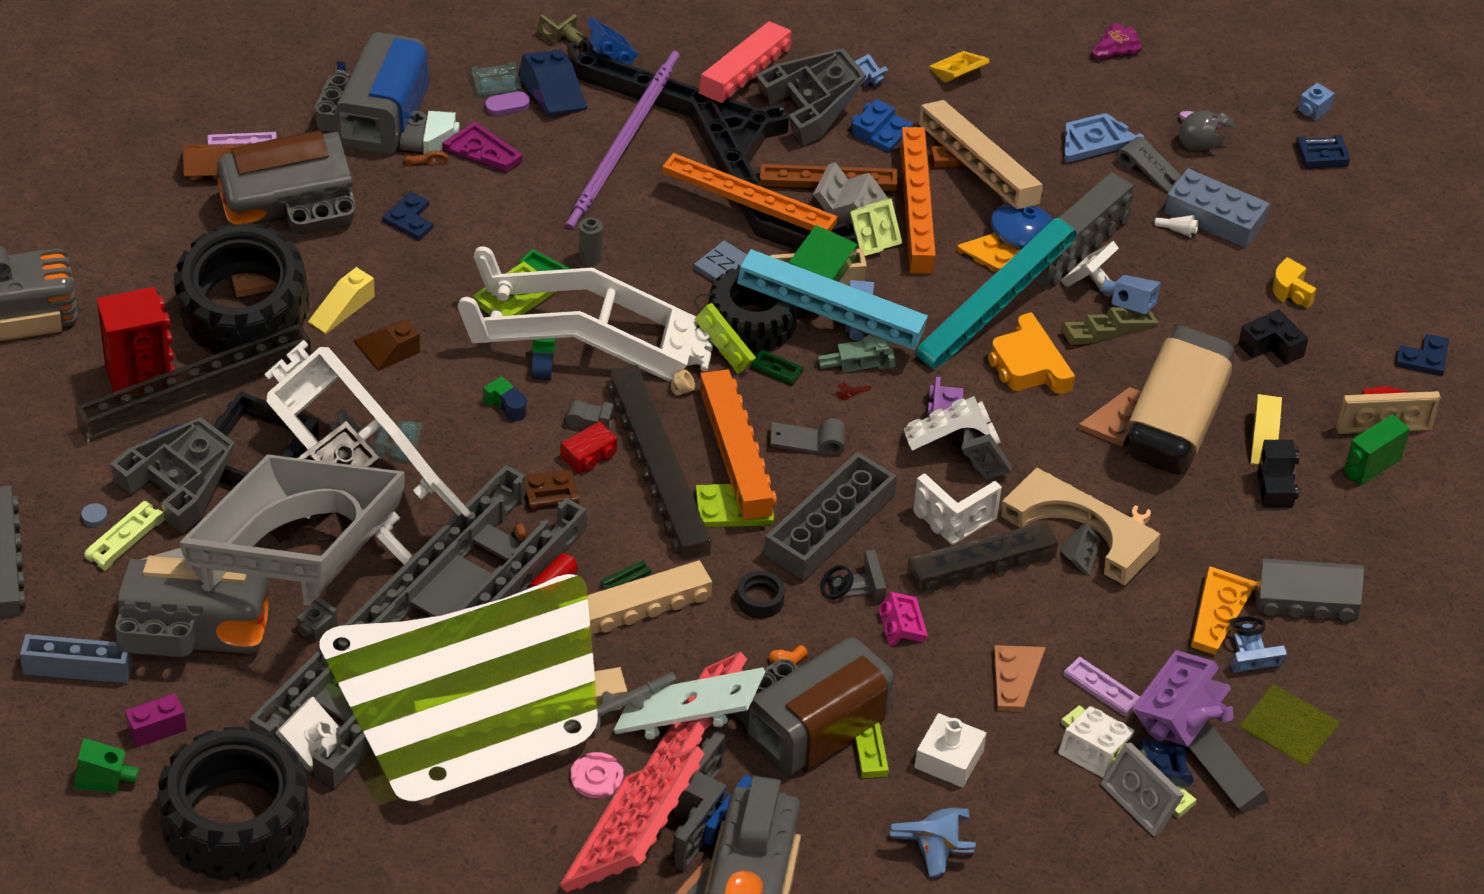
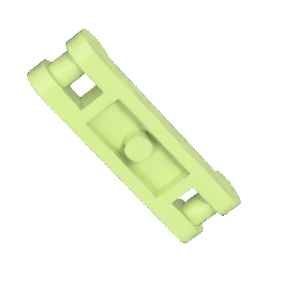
(124, 535)

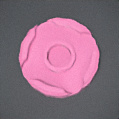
(589, 775)

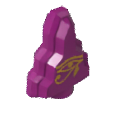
(1117, 42)

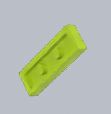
(725, 338)
(871, 753)

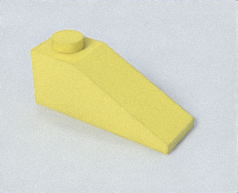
(344, 299)

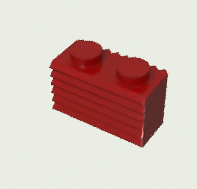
(588, 447)

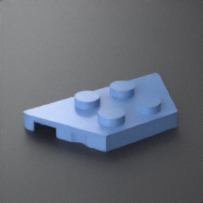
(1095, 137)

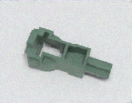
(861, 355)

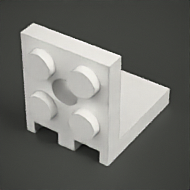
(951, 518)

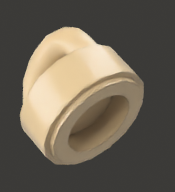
(683, 381)

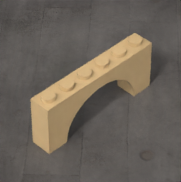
(1048, 497)

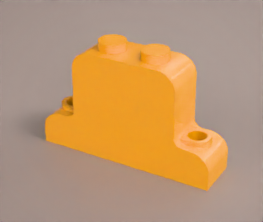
(1030, 358)

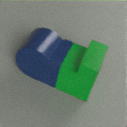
(543, 358)
(507, 398)

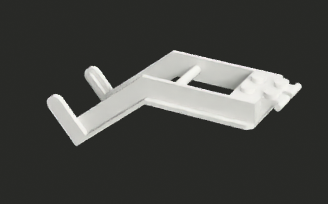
(681, 340)
(305, 381)

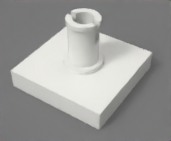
(1091, 267)
(308, 730)

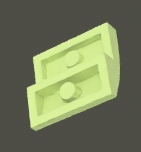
(876, 226)

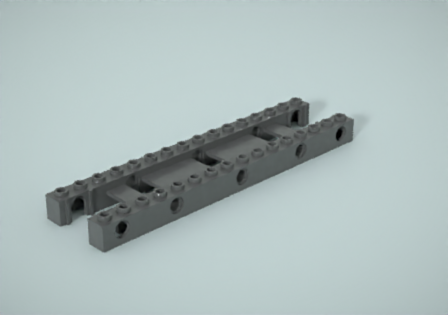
(438, 584)

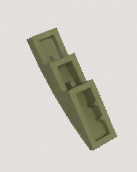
(1114, 324)

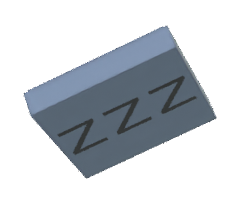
(719, 261)

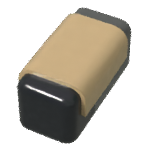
(1180, 399)

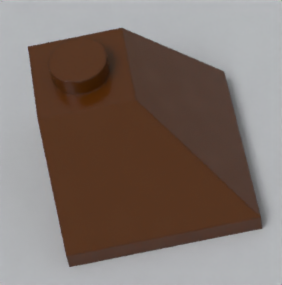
(390, 344)

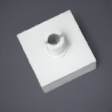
(950, 750)

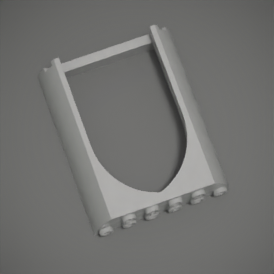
(281, 492)

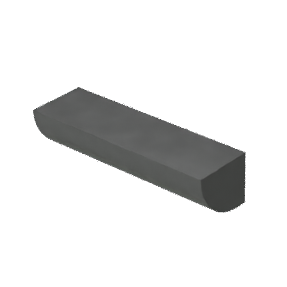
(1228, 769)

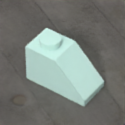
(438, 129)

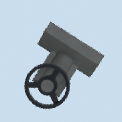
(859, 584)

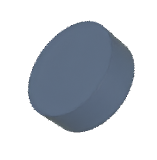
(94, 515)

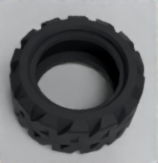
(232, 252)
(225, 759)

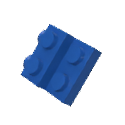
(610, 42)
(879, 125)

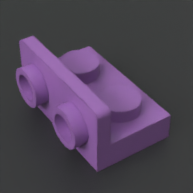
(943, 396)

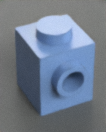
(1316, 101)

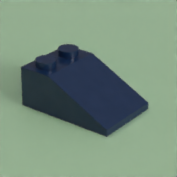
(552, 82)

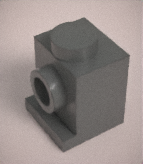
(317, 620)

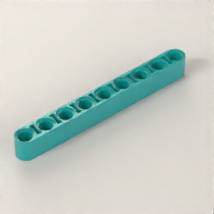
(996, 293)

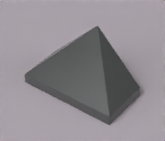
(1082, 548)

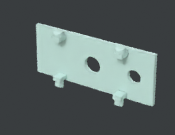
(712, 700)

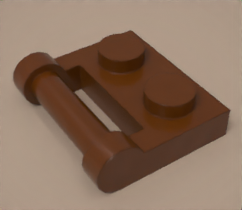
(550, 484)

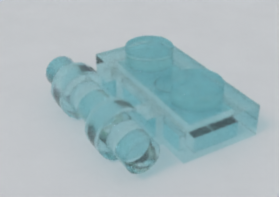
(410, 429)

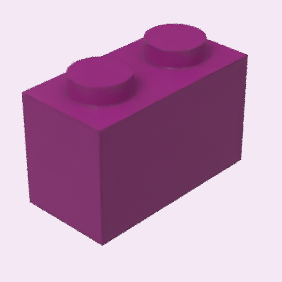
(155, 720)

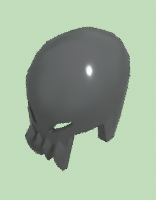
(1198, 130)

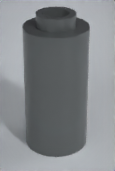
(590, 241)

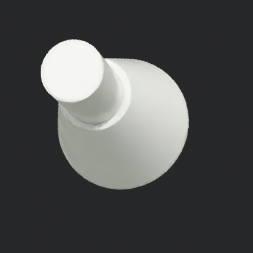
(1184, 225)

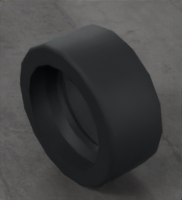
(760, 609)

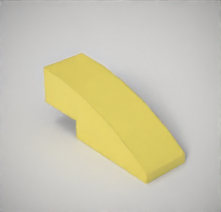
(1266, 424)

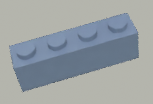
(75, 659)

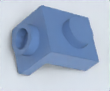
(873, 73)

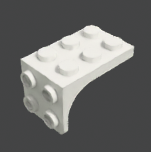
(942, 422)

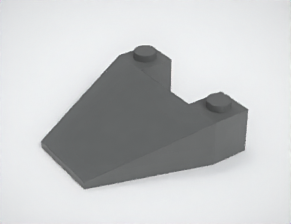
(817, 85)
(181, 463)

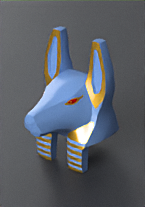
(936, 837)

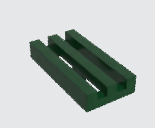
(774, 370)
(627, 575)

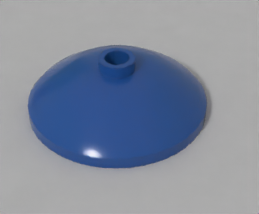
(1019, 226)

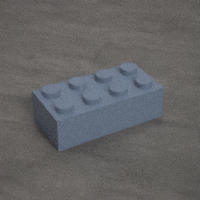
(1217, 207)

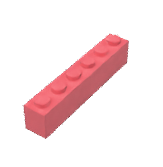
(745, 62)

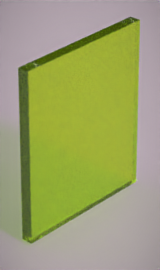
(1289, 724)

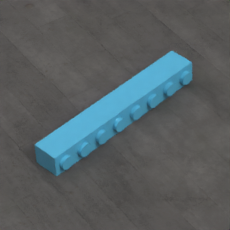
(832, 299)

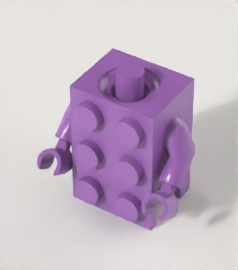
(1182, 699)

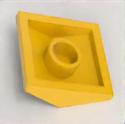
(958, 65)

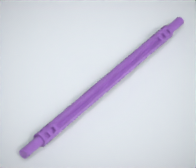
(622, 140)

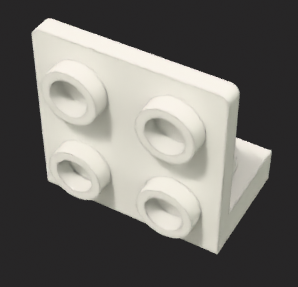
(1094, 740)

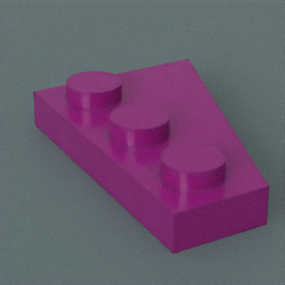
(484, 147)

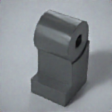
(583, 415)

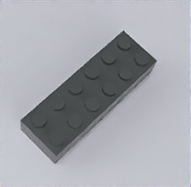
(1094, 219)
(829, 516)

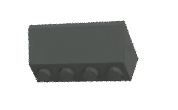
(1309, 589)

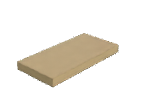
(1364, 411)

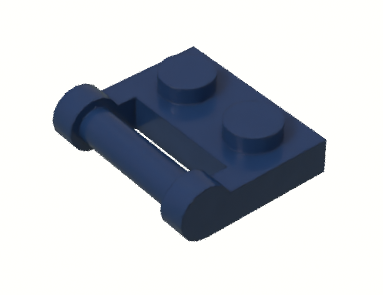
(1323, 151)
(1160, 754)

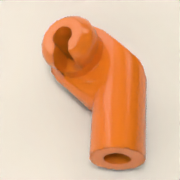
(794, 656)

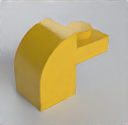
(1290, 284)

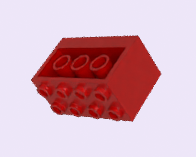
(134, 337)

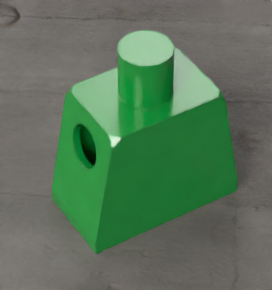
(102, 767)

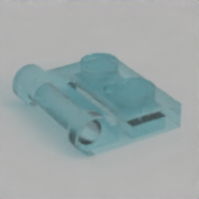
(496, 85)

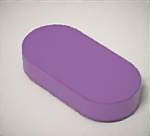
(507, 103)

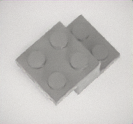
(844, 195)

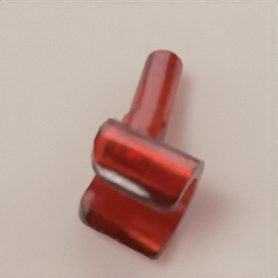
(848, 392)

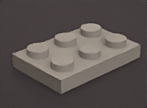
(1142, 789)

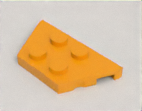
(989, 251)

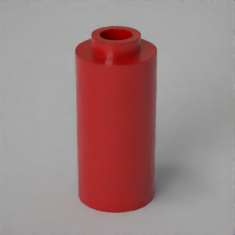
(561, 565)

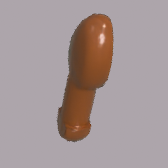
(431, 158)
(520, 532)

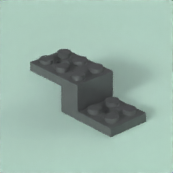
(699, 802)

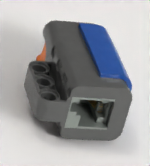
(378, 95)

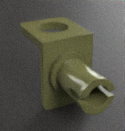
(565, 30)

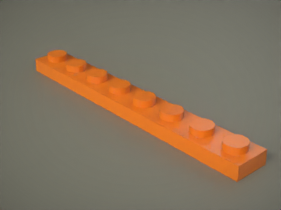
(747, 193)

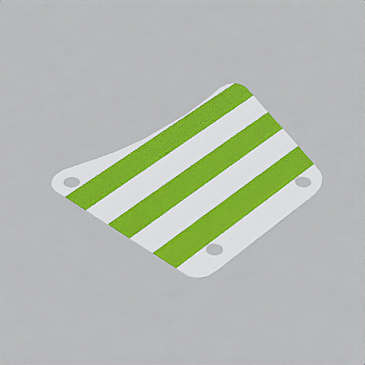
(471, 686)

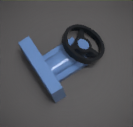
(1250, 647)

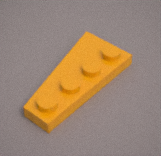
(1220, 603)

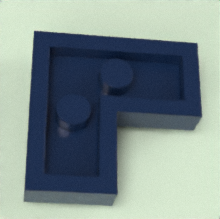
(406, 217)
(1429, 360)

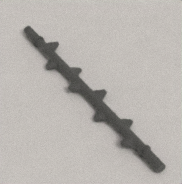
(634, 697)

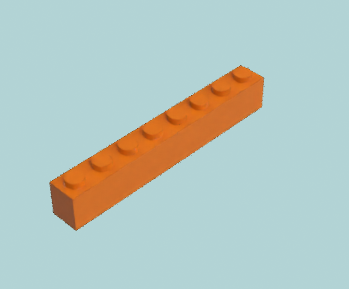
(917, 200)
(737, 445)

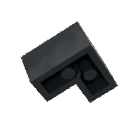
(1275, 334)
(1277, 473)

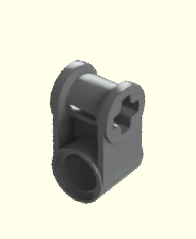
(413, 136)

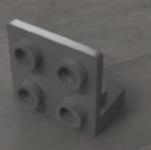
(984, 454)

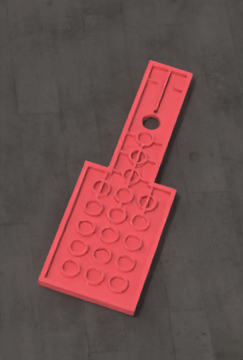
(645, 798)

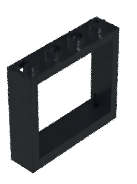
(262, 410)

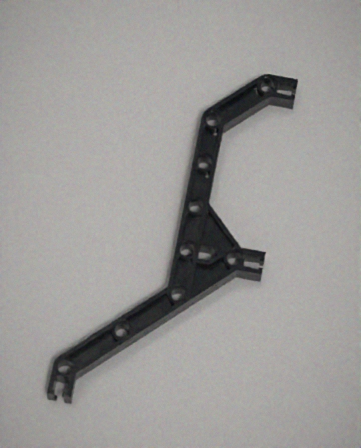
(728, 128)

